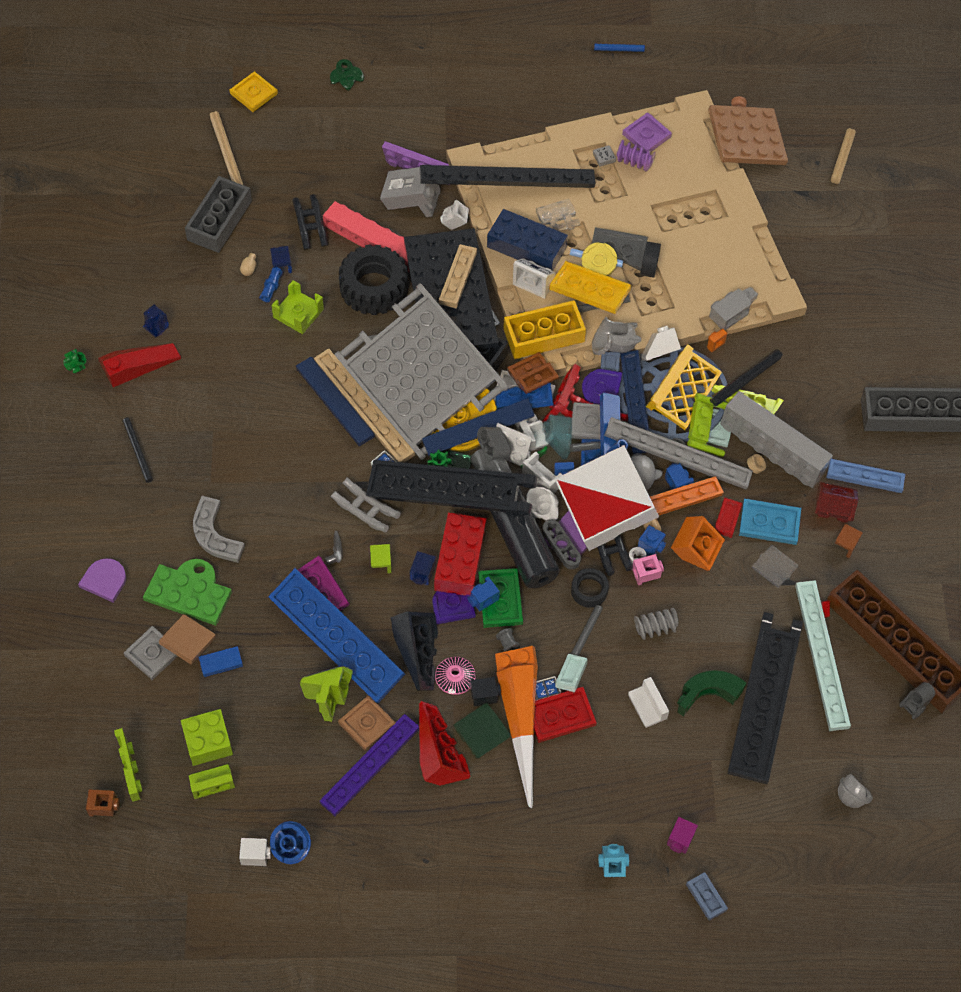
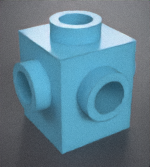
(613, 861)

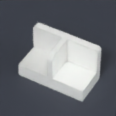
(533, 428)

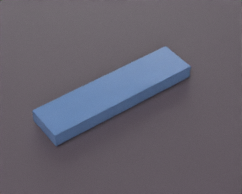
(866, 475)

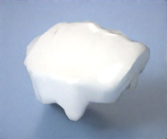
(543, 503)

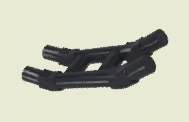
(300, 214)
(619, 547)

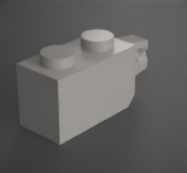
(732, 308)

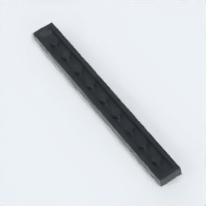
(507, 176)

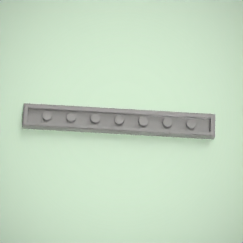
(679, 453)

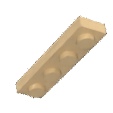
(458, 276)

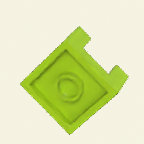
(297, 309)

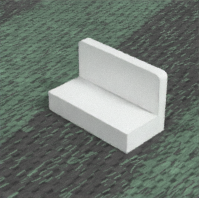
(649, 703)

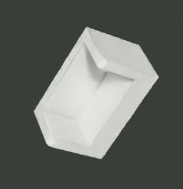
(545, 477)

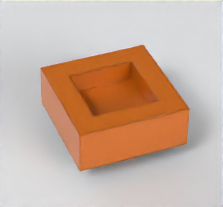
(716, 339)

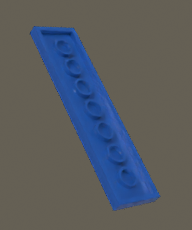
(336, 635)

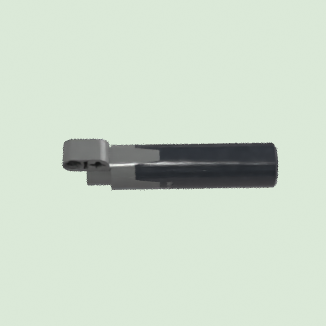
(518, 531)

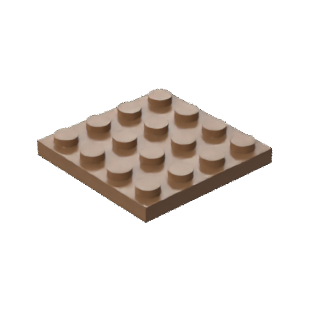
(747, 135)

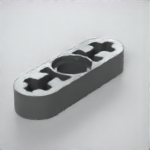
(561, 552)

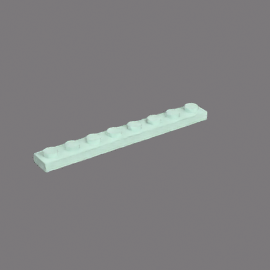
(822, 656)

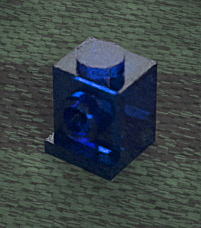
(155, 321)

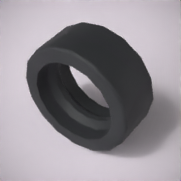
(650, 259)
(594, 574)

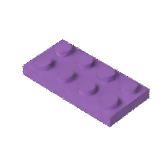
(406, 158)

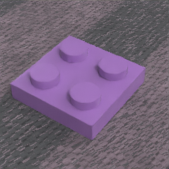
(647, 133)

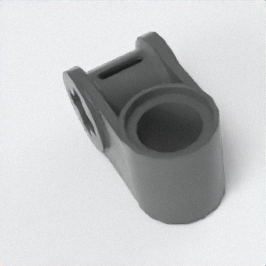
(918, 699)

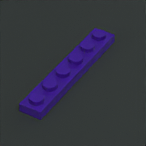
(369, 765)

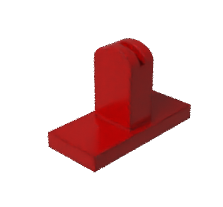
(826, 608)

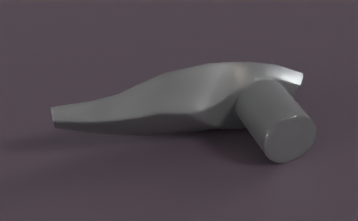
(337, 548)

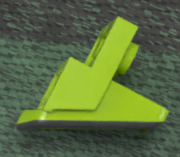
(328, 689)

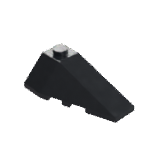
(415, 639)

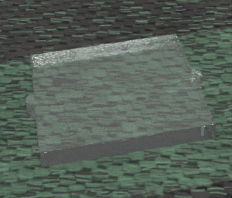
(775, 566)

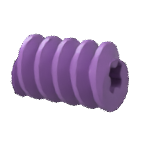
(635, 156)

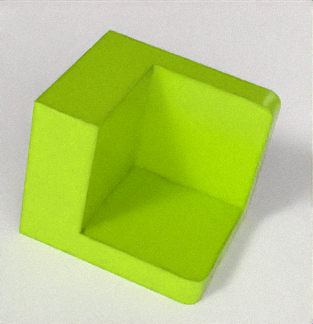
(380, 556)

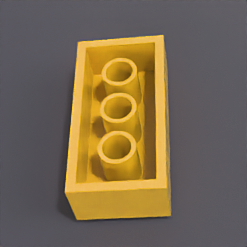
(544, 329)

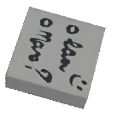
(604, 156)

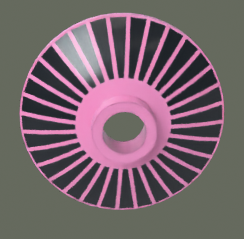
(452, 683)

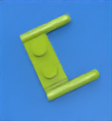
(701, 424)

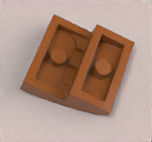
(532, 373)

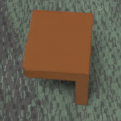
(848, 539)

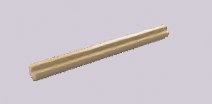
(225, 147)

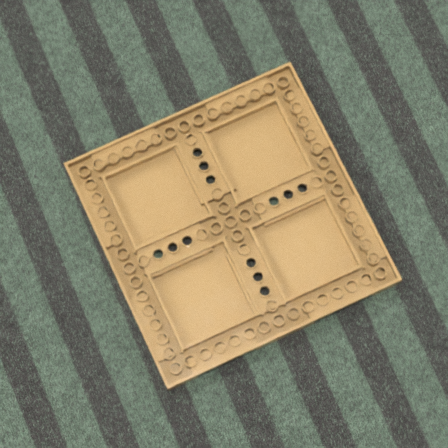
(697, 256)

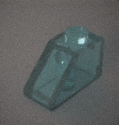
(558, 434)

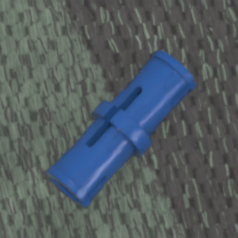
(271, 284)

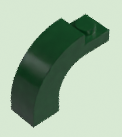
(710, 683)

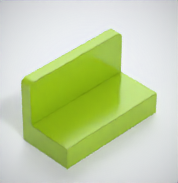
(211, 781)

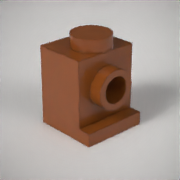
(99, 797)

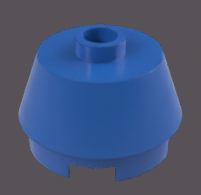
(290, 842)

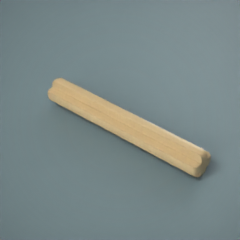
(843, 155)

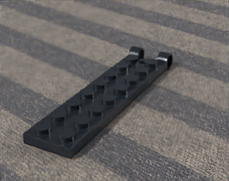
(449, 486)
(764, 701)

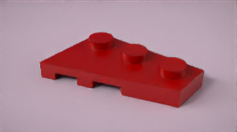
(564, 392)

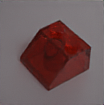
(836, 502)

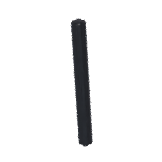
(746, 377)

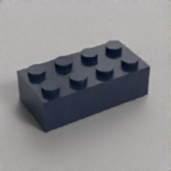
(526, 240)

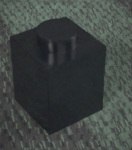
(484, 691)

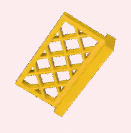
(674, 375)

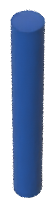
(619, 47)

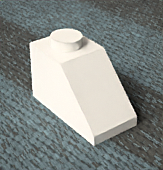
(661, 343)

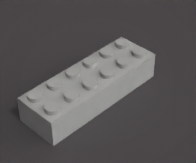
(775, 439)

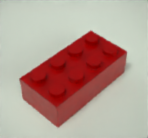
(460, 554)

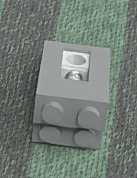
(404, 190)

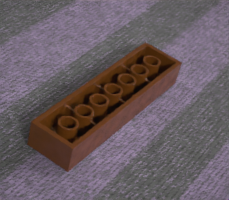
(897, 638)

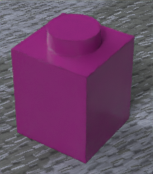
(681, 835)

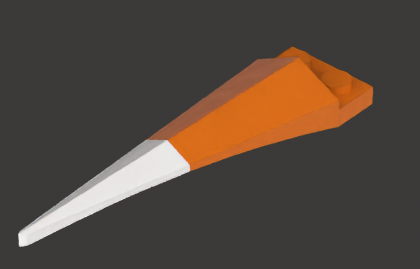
(517, 683)

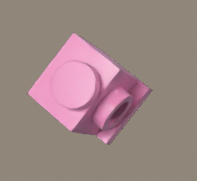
(647, 563)

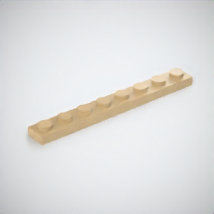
(364, 407)

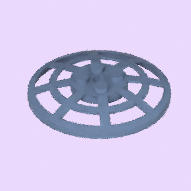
(659, 376)

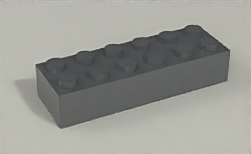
(911, 409)

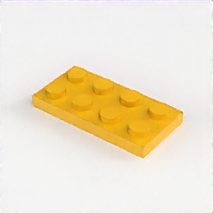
(590, 287)

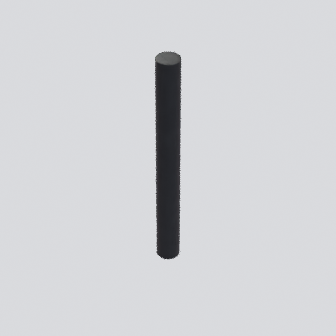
(137, 449)

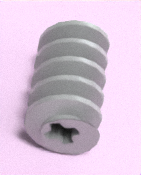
(656, 623)

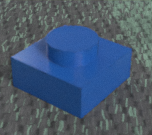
(563, 468)

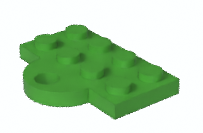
(188, 591)

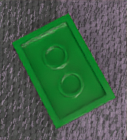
(508, 608)

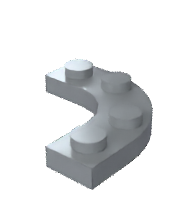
(208, 537)

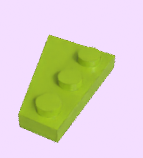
(130, 767)

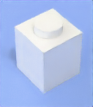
(254, 852)

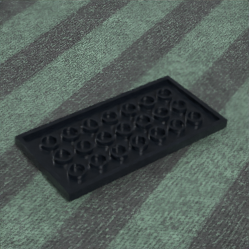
(429, 264)

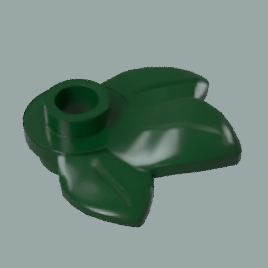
(346, 76)

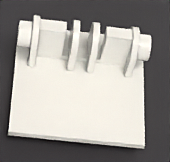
(518, 443)

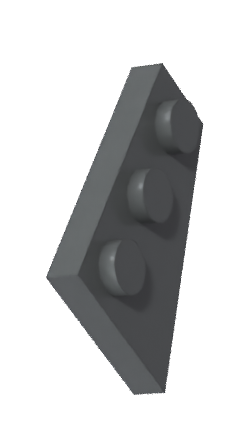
(626, 245)

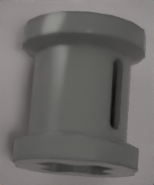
(507, 640)

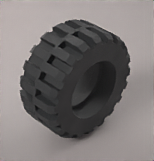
(373, 260)

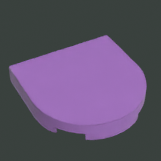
(104, 579)

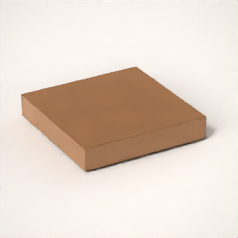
(187, 639)
(366, 723)

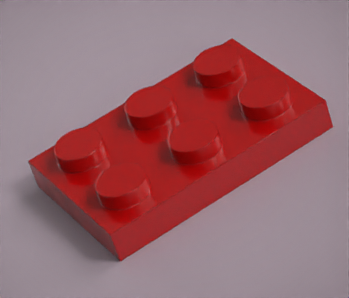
(562, 715)

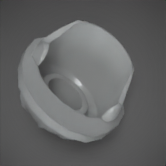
(853, 793)

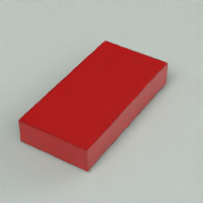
(728, 517)

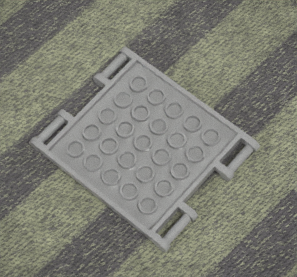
(420, 369)

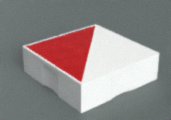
(606, 497)

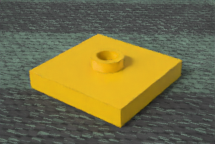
(253, 91)

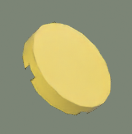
(600, 258)

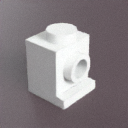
(455, 215)

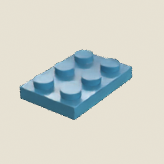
(770, 521)

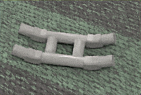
(361, 496)

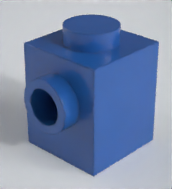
(652, 541)

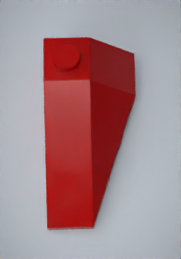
(131, 363)
(438, 754)

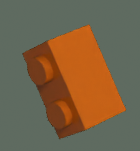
(698, 542)

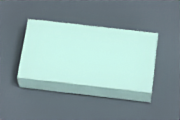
(571, 672)

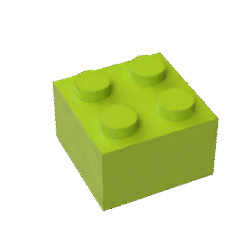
(206, 737)

